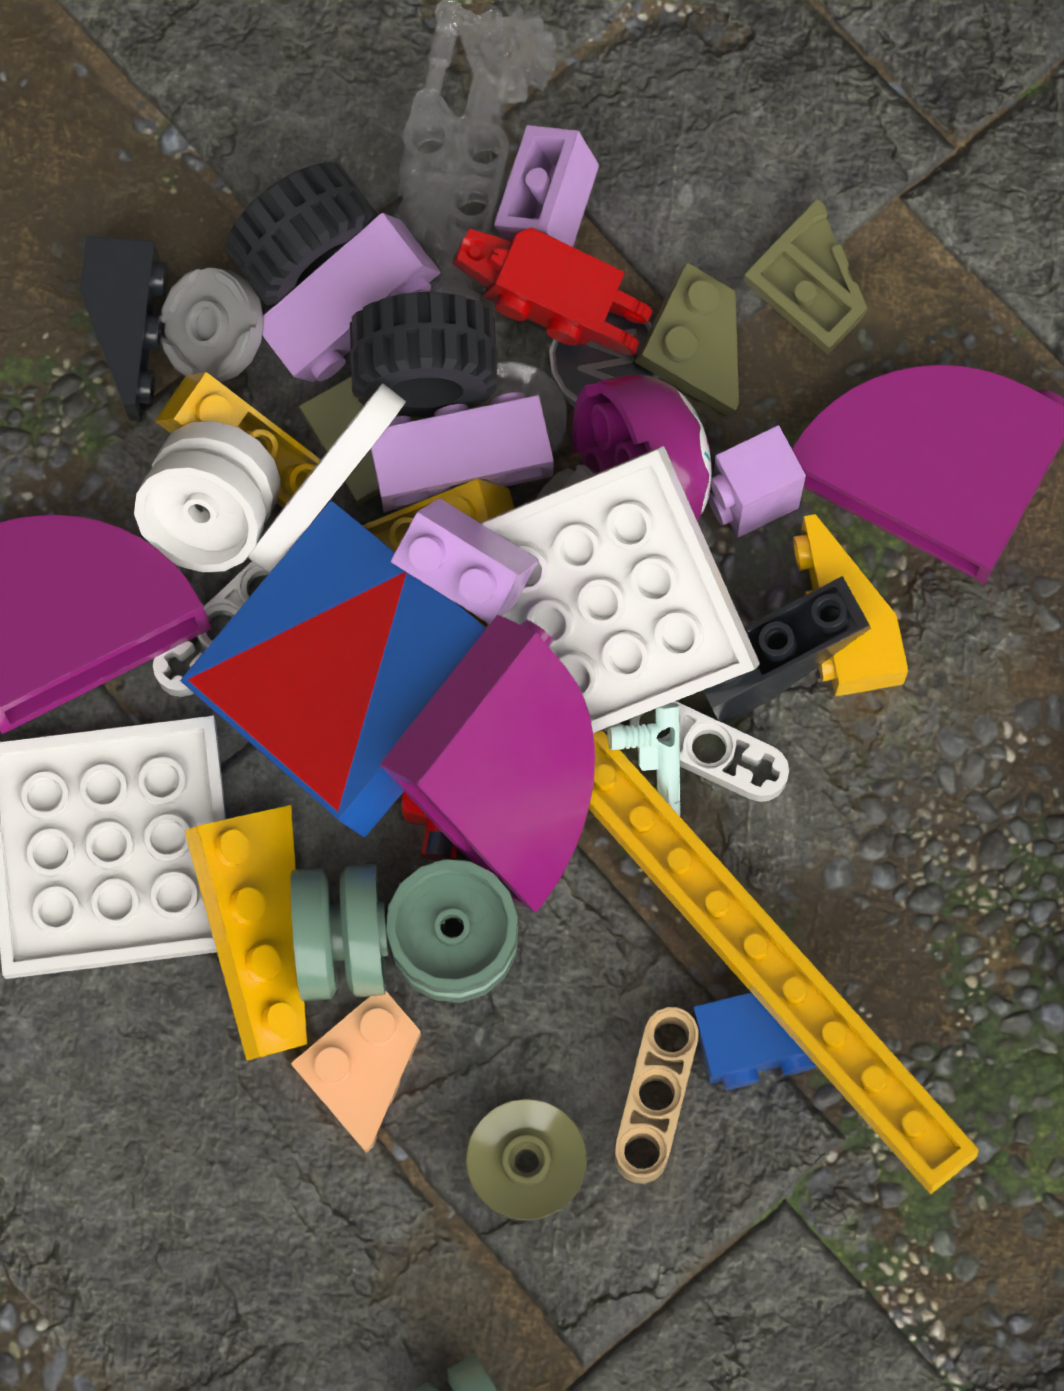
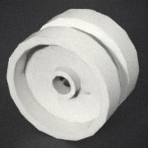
(207, 496)

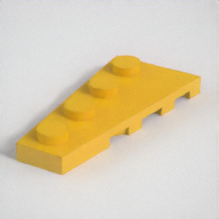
(247, 897)

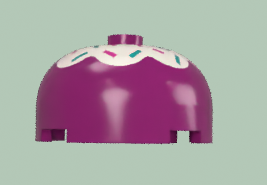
(639, 414)

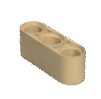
(661, 1066)

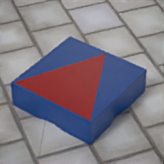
(334, 664)

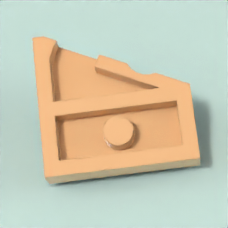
(361, 1065)

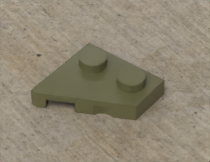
(810, 280)
(696, 340)

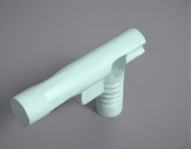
(653, 752)

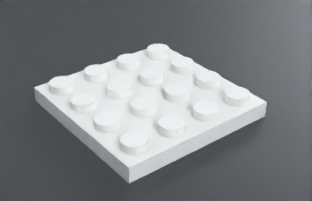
(627, 589)
(100, 845)

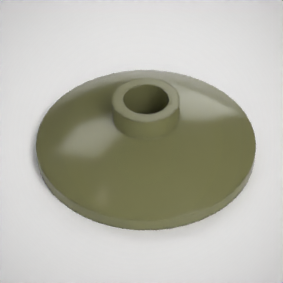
(522, 1128)

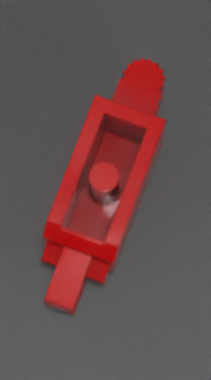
(552, 286)

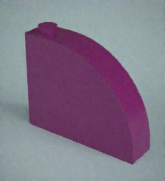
(936, 458)
(82, 610)
(504, 759)

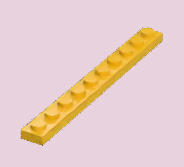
(777, 972)

